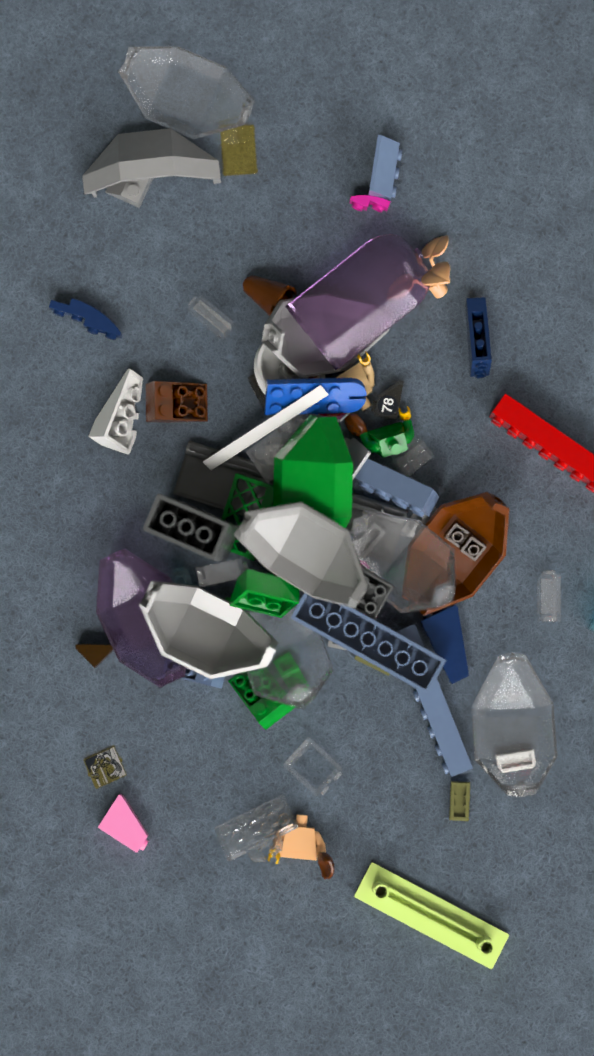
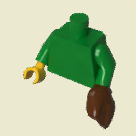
(384, 440)

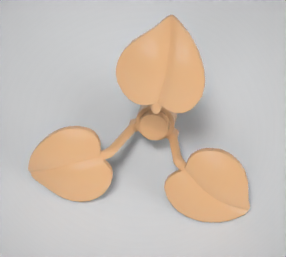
(440, 272)

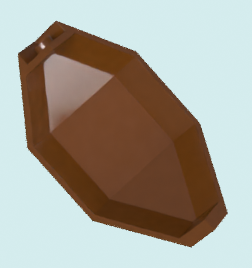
(488, 520)

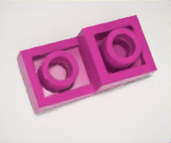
(362, 202)

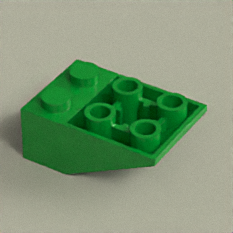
(263, 709)

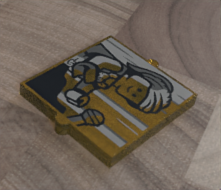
(105, 767)

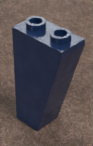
(478, 337)
(447, 641)

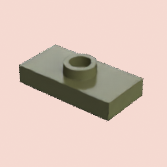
(459, 801)

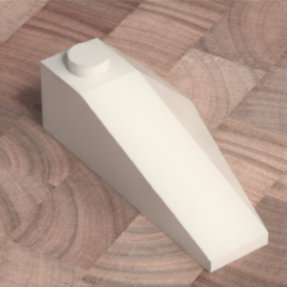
(115, 420)

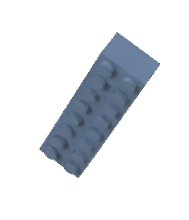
(370, 641)

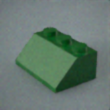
(264, 594)

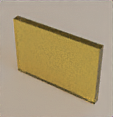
(239, 151)

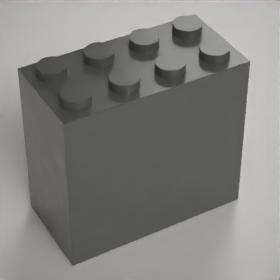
(191, 528)

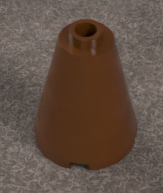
(267, 292)

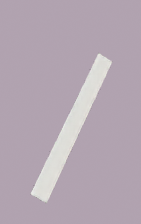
(265, 428)

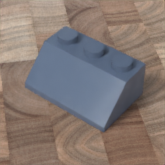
(385, 168)

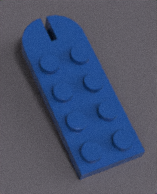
(344, 396)

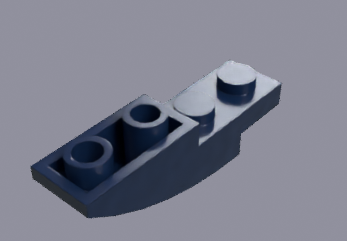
(94, 319)

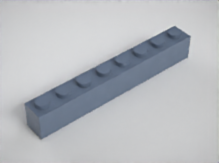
(440, 720)

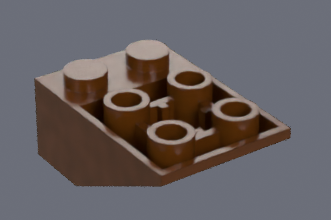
(176, 402)

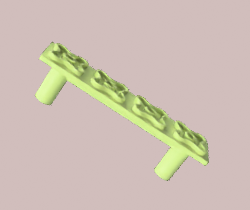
(431, 915)

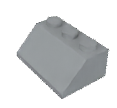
(130, 191)

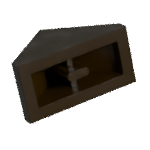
(94, 653)

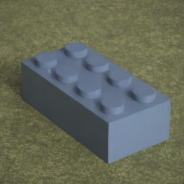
(399, 488)

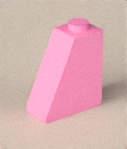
(124, 825)

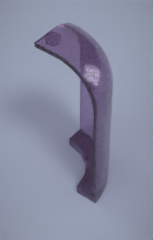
(361, 297)

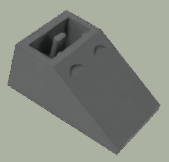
(375, 594)

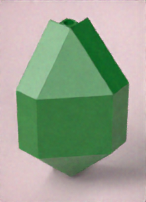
(316, 470)

